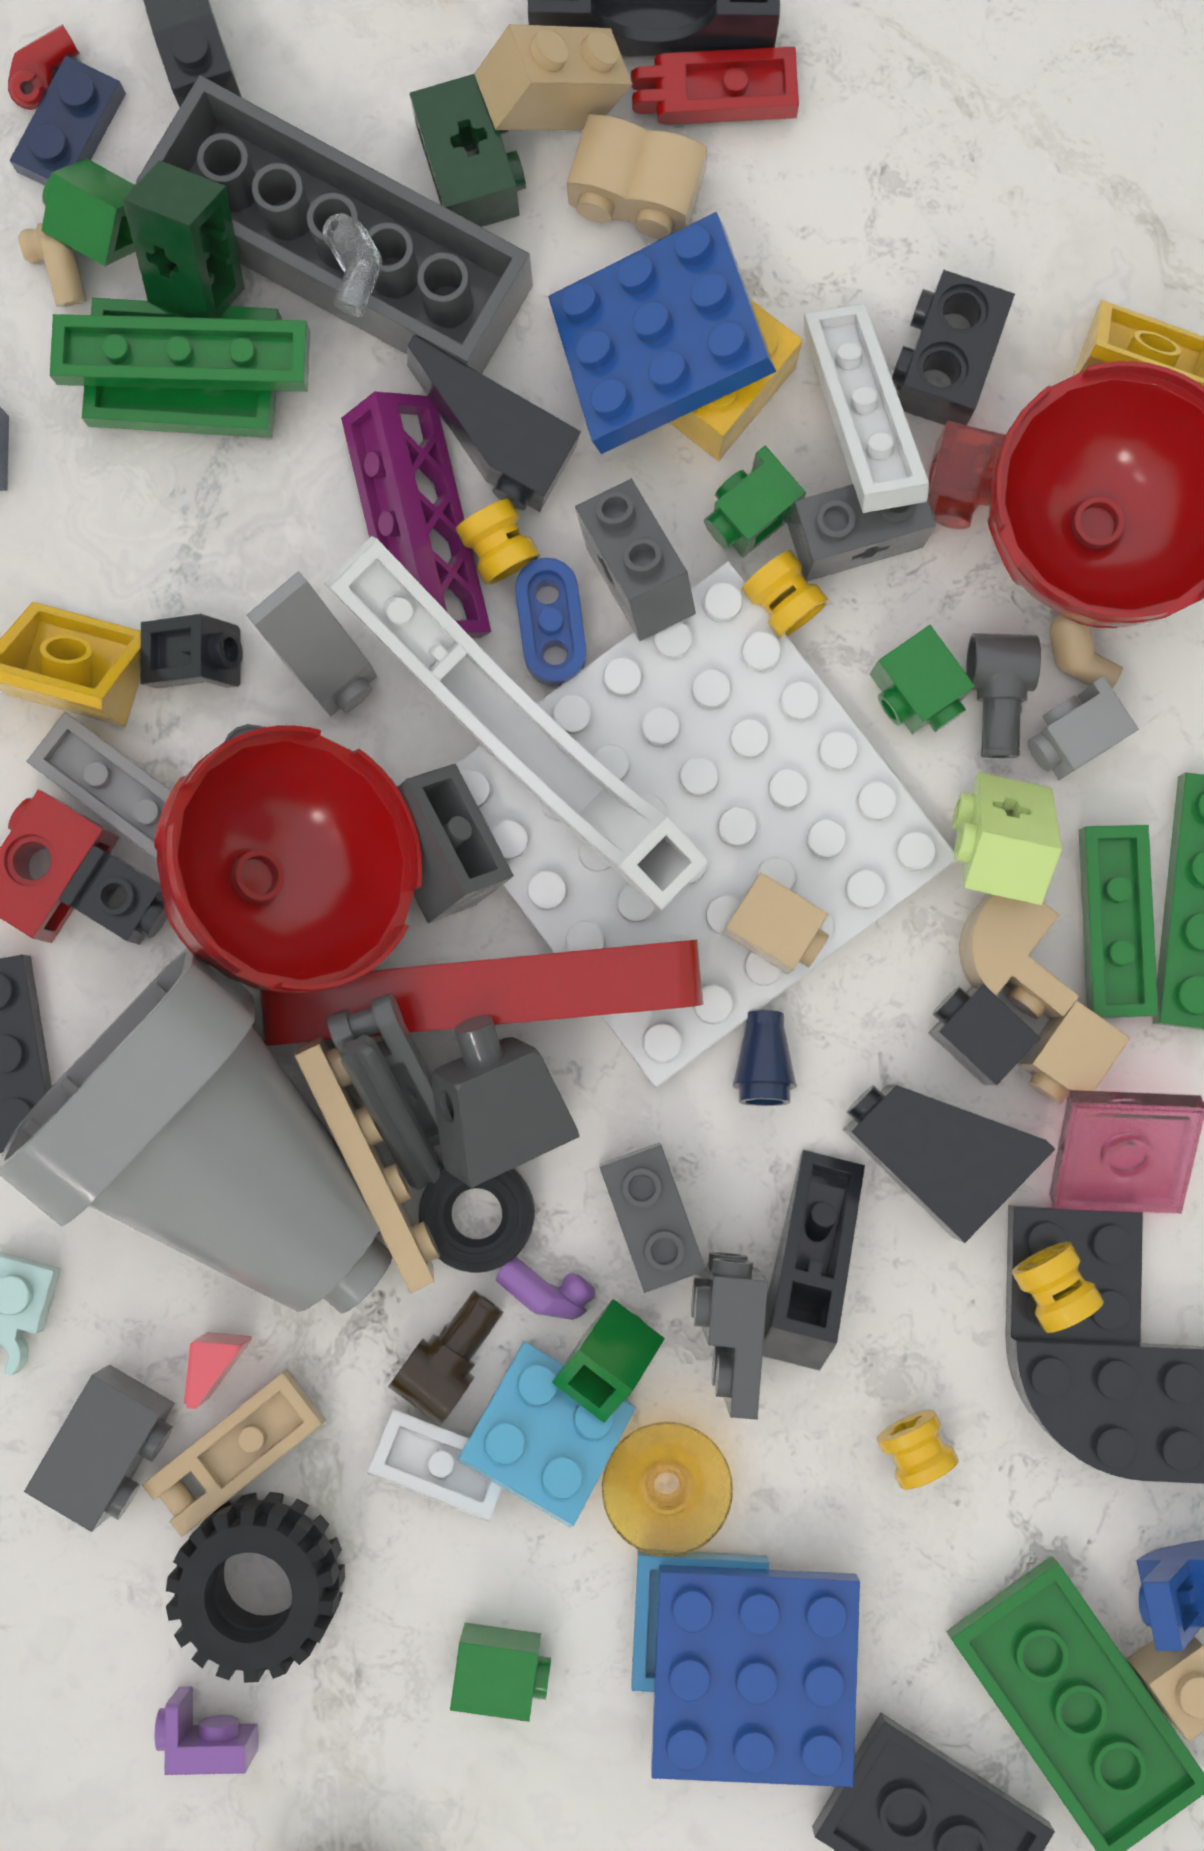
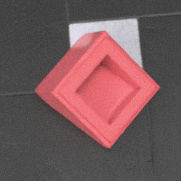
(208, 1364)

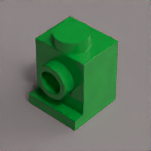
(753, 504)

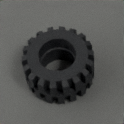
(223, 1628)

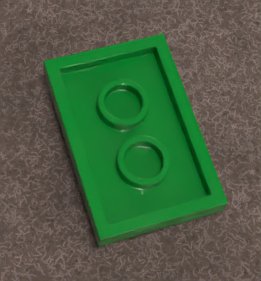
(178, 409)

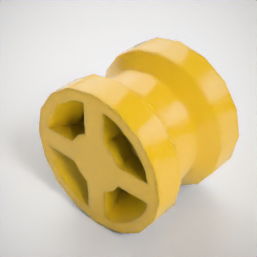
(918, 1449)

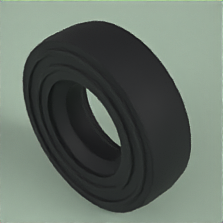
(484, 1253)

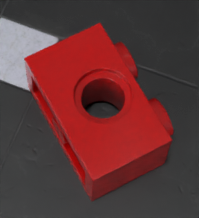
(68, 836)

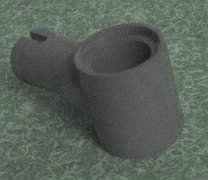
(1003, 673)

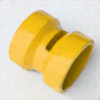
(497, 541)
(785, 594)
(1057, 1287)

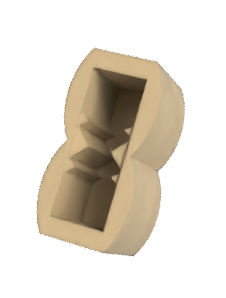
(636, 176)

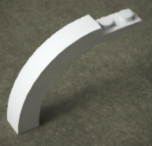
(514, 728)

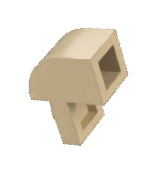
(996, 954)

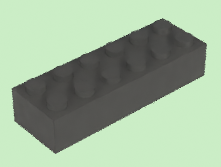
(437, 271)

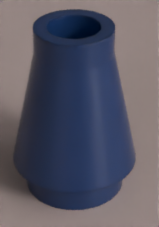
(764, 1062)

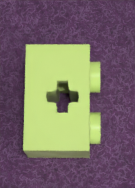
(1007, 838)

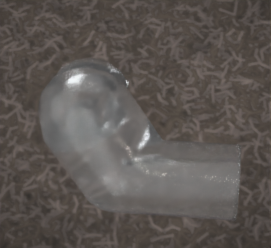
(357, 258)

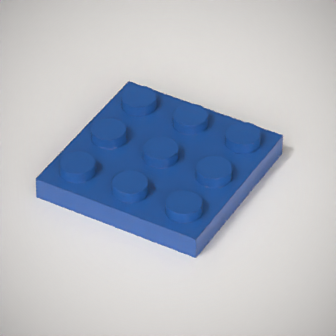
(660, 334)
(755, 1676)

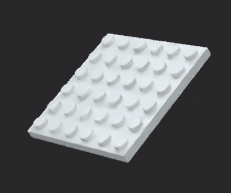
(756, 772)

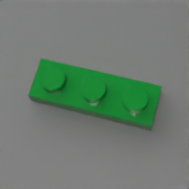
(1118, 921)

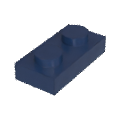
(68, 120)

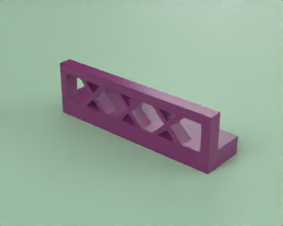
(395, 509)

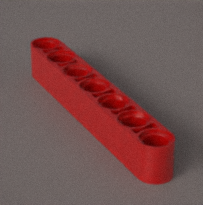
(503, 988)

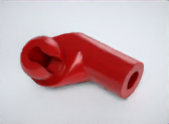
(35, 65)

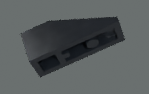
(190, 45)
(504, 435)
(813, 1261)

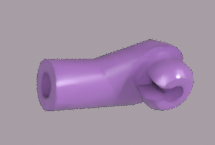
(544, 1298)

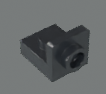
(190, 652)

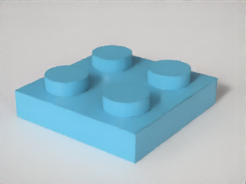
(541, 1439)

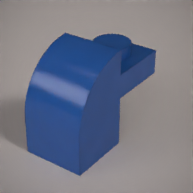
(1173, 1594)

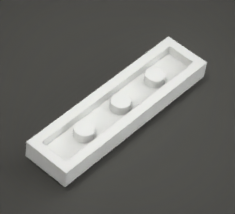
(865, 409)

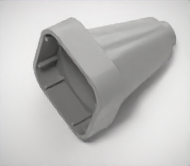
(202, 1145)

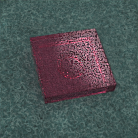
(1126, 1151)

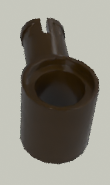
(441, 1368)

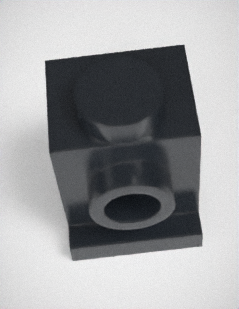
(96, 883)

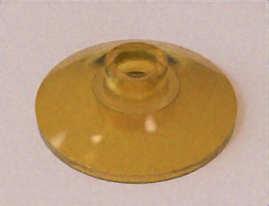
(674, 1521)

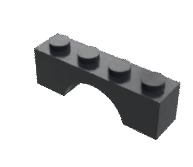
(668, 25)

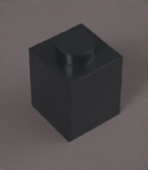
(982, 1033)

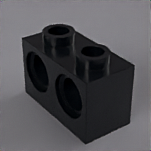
(958, 353)

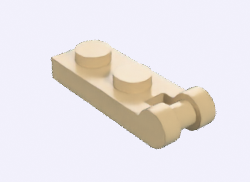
(236, 1451)

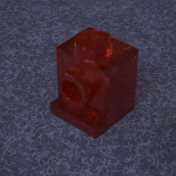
(961, 473)

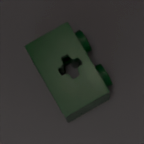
(450, 124)
(184, 242)

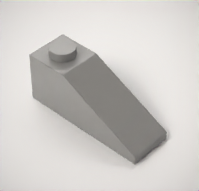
(314, 645)

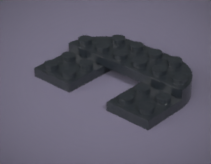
(1095, 1384)

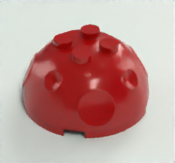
(1105, 495)
(288, 860)

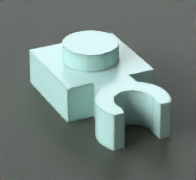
(24, 1304)

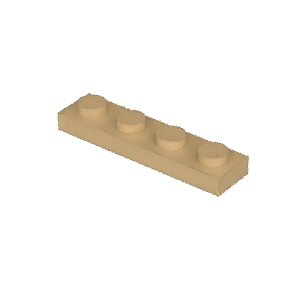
(380, 1186)

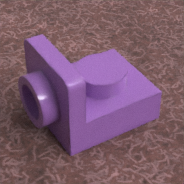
(210, 1747)

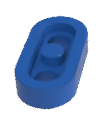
(550, 624)

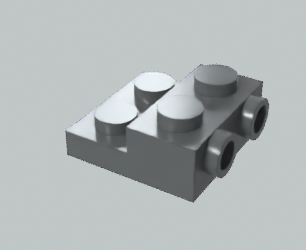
(732, 1317)

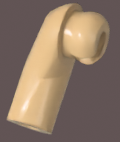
(59, 262)
(1076, 655)

